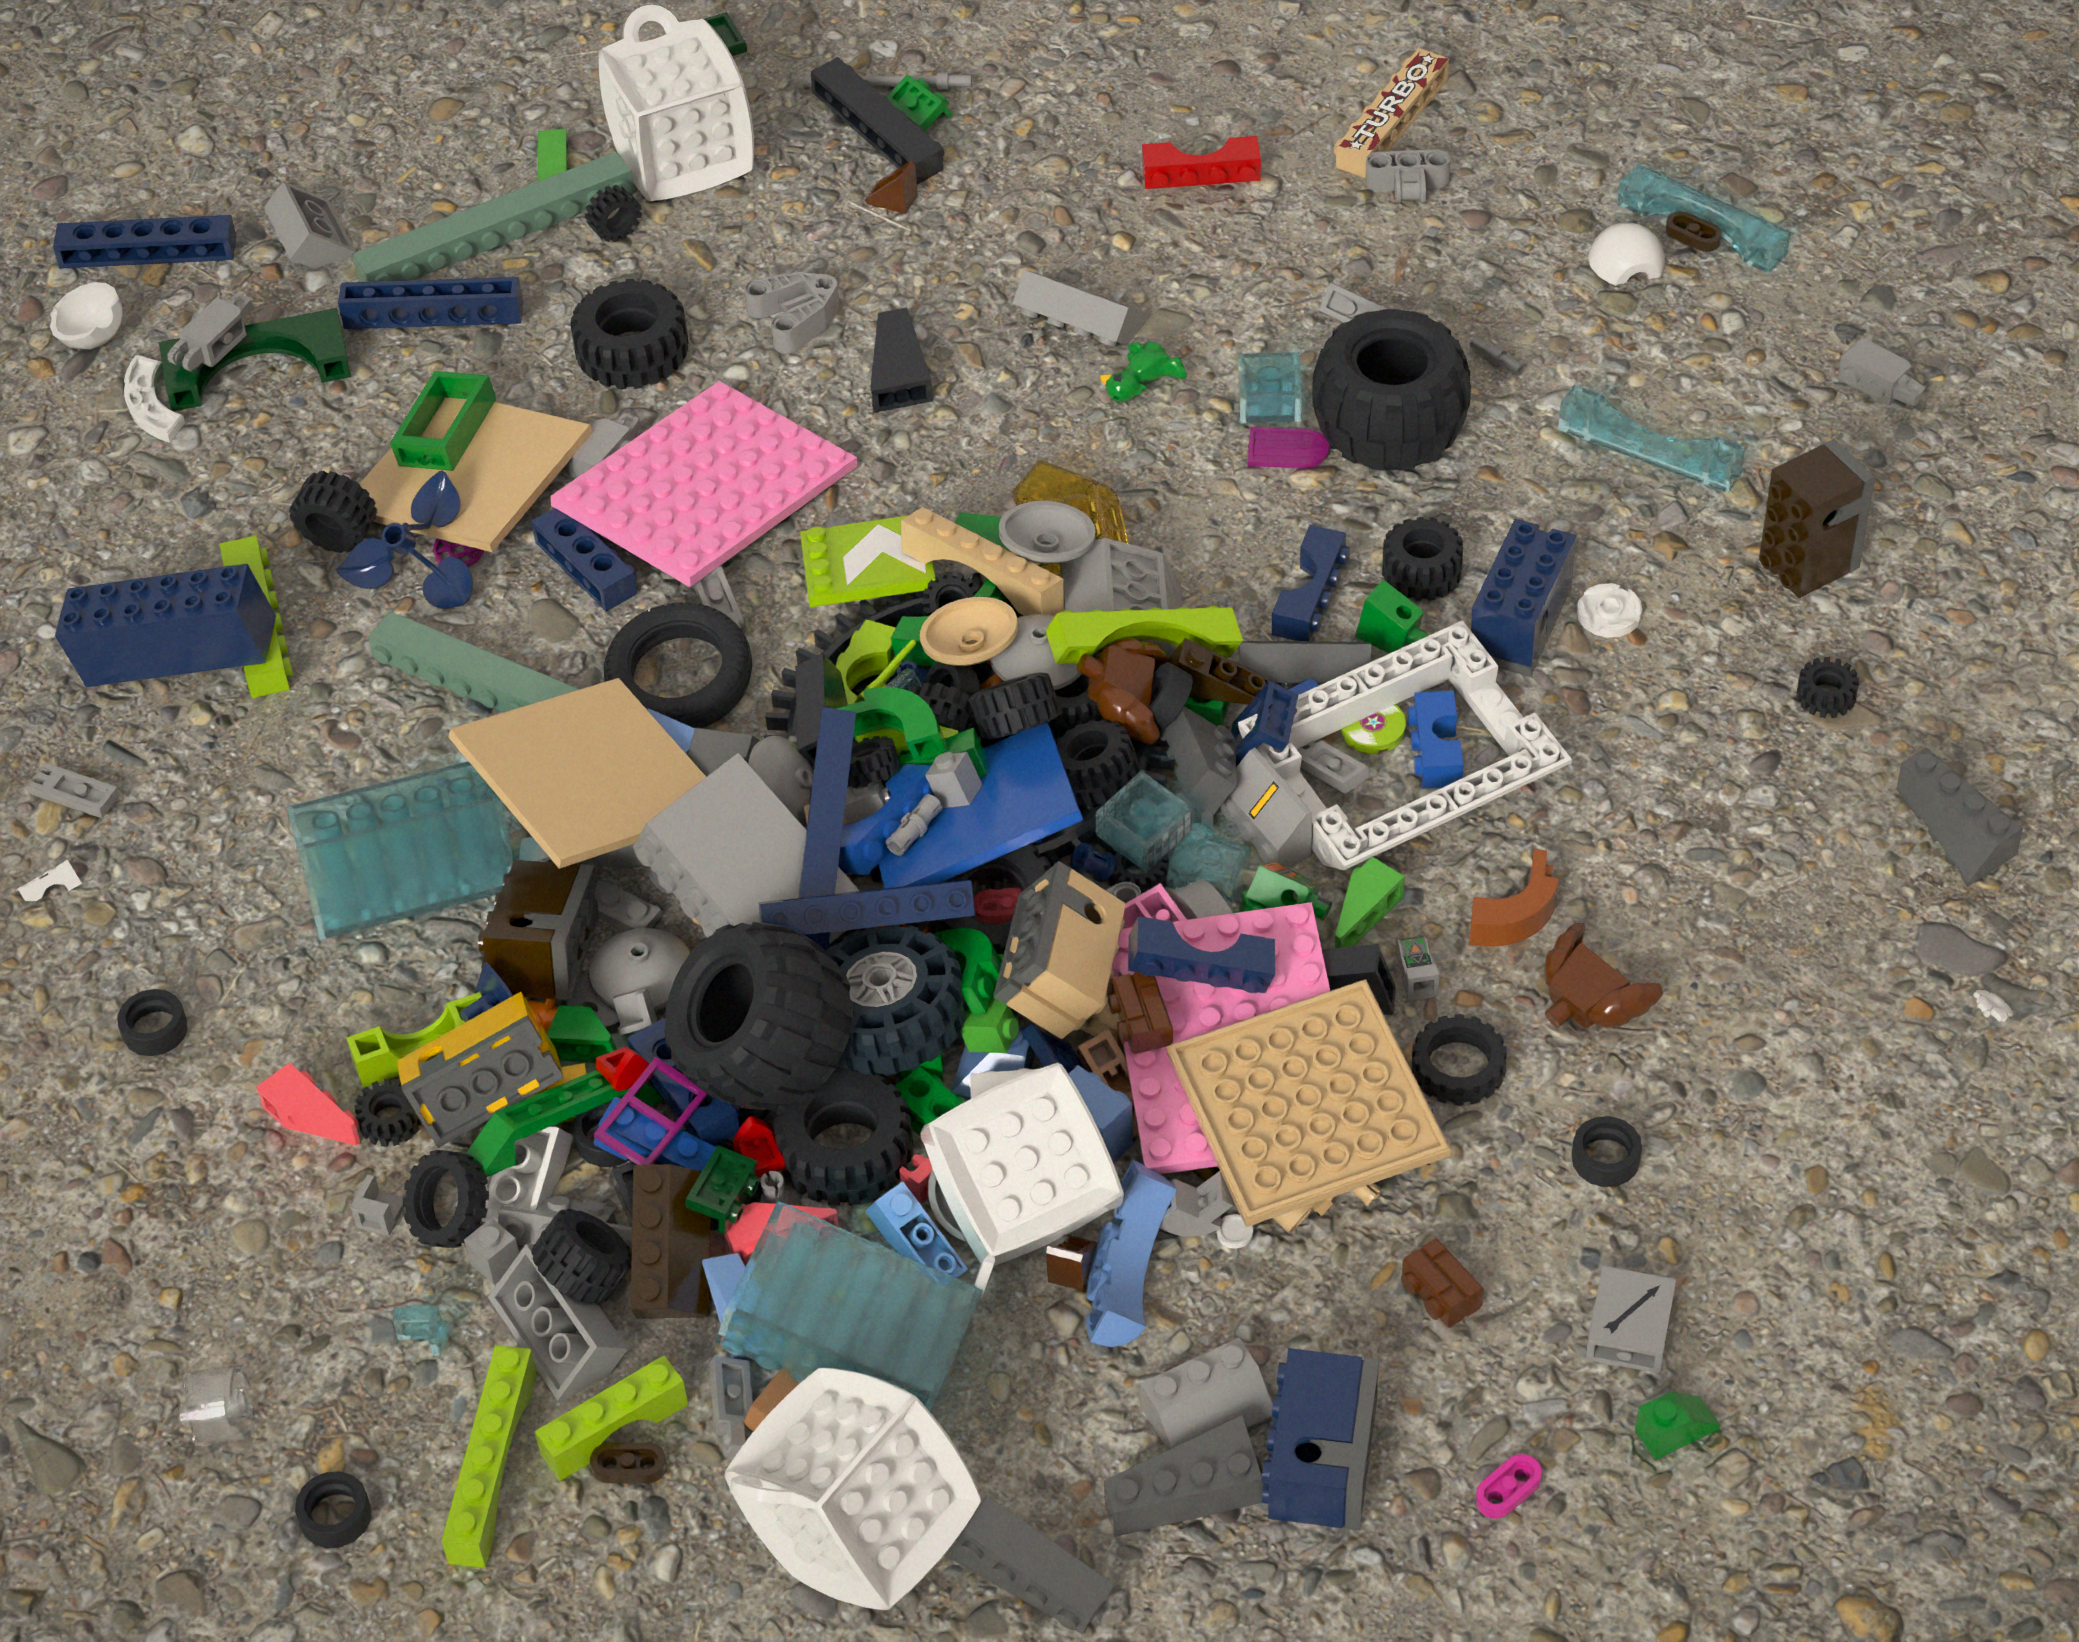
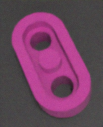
(1506, 1488)

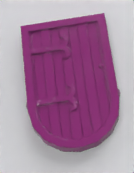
(1286, 447)

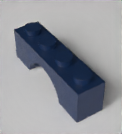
(1300, 610)
(1161, 951)

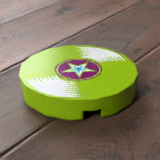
(1377, 732)

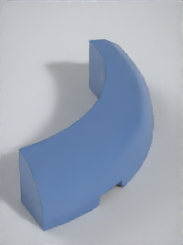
(1123, 1258)

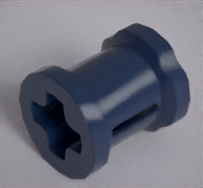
(1092, 862)

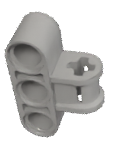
(1408, 172)

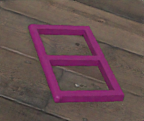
(630, 1099)

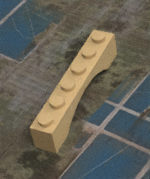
(1025, 584)

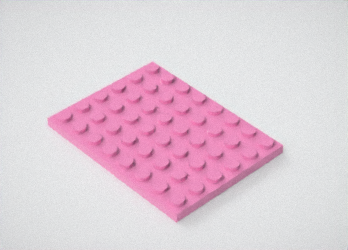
(704, 483)
(1164, 1119)

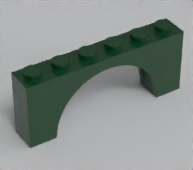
(309, 336)

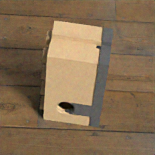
(1060, 950)

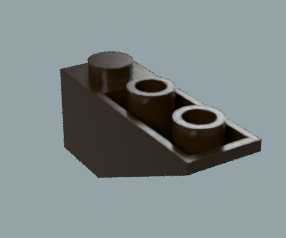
(1215, 675)

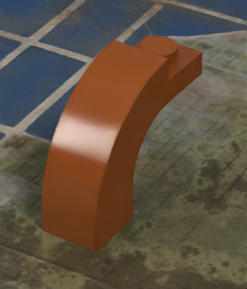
(1520, 916)

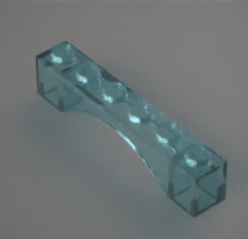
(1655, 194)
(1595, 419)

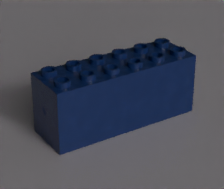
(166, 625)

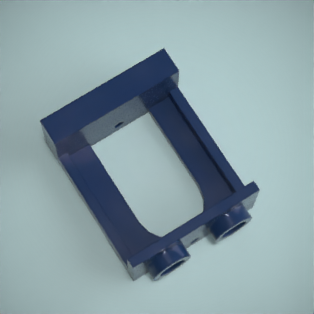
(1273, 722)

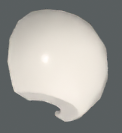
(1626, 251)
(87, 316)

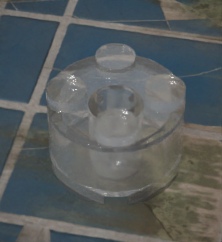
(217, 1405)

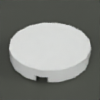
(1609, 610)

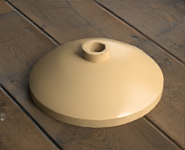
(969, 631)

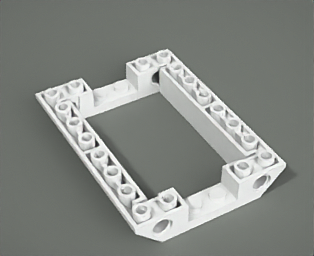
(1440, 657)

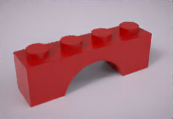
(1233, 163)

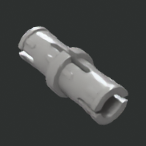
(914, 825)

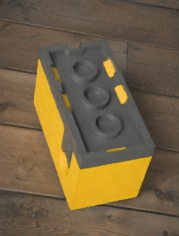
(479, 1069)

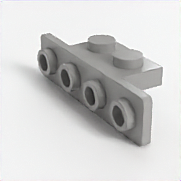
(529, 1225)

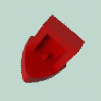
(621, 1067)
(758, 1142)

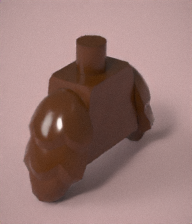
(1123, 684)
(1590, 988)

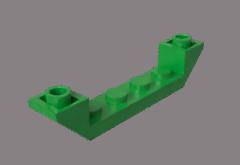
(496, 1142)

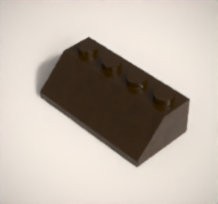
(668, 1245)

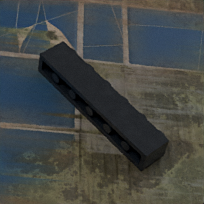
(876, 119)

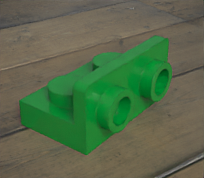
(918, 102)

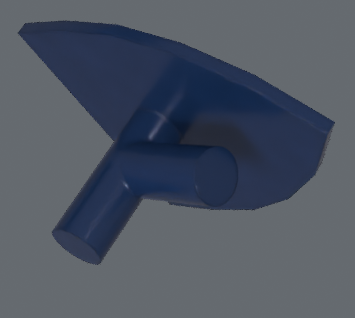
(492, 991)

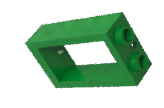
(444, 453)

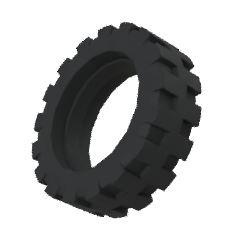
(1459, 1030)
(420, 1198)

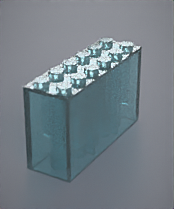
(400, 848)
(846, 1304)

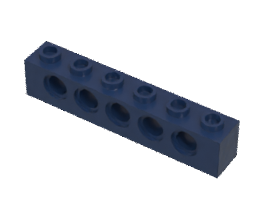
(145, 241)
(430, 303)
(871, 907)

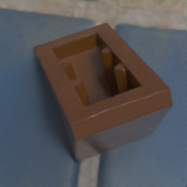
(895, 190)
(1070, 1261)

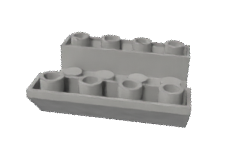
(1118, 578)

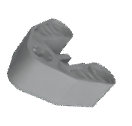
(806, 303)

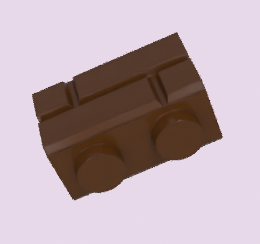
(1141, 1012)
(1441, 1283)

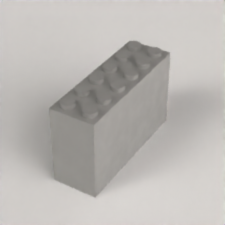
(729, 849)

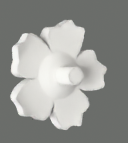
(1992, 1005)

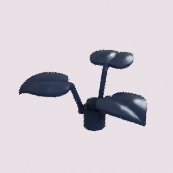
(370, 564)

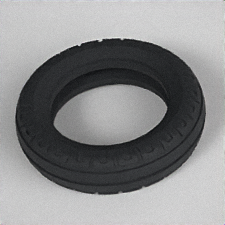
(684, 621)

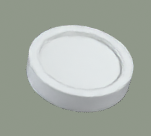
(1234, 1232)

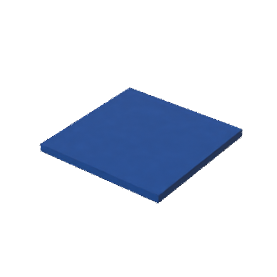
(1018, 804)

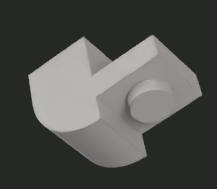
(1197, 1209)

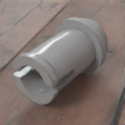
(773, 1189)

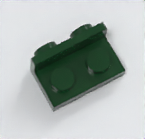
(724, 1187)

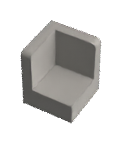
(634, 1011)
(376, 1209)

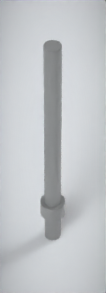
(941, 80)

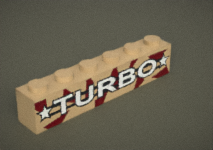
(1392, 110)

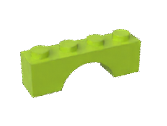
(866, 655)
(377, 1050)
(646, 1394)

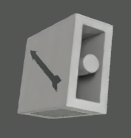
(1630, 1319)

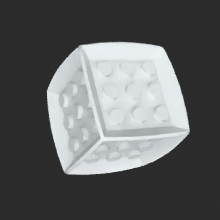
(676, 106)
(1021, 1166)
(853, 1487)

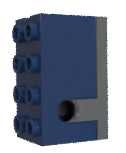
(1524, 595)
(1320, 1439)

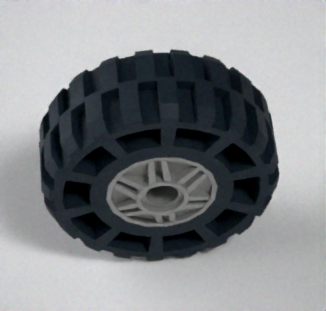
(902, 998)

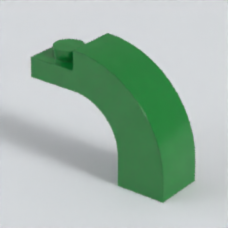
(902, 712)
(978, 965)

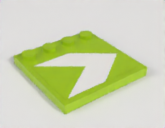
(860, 563)

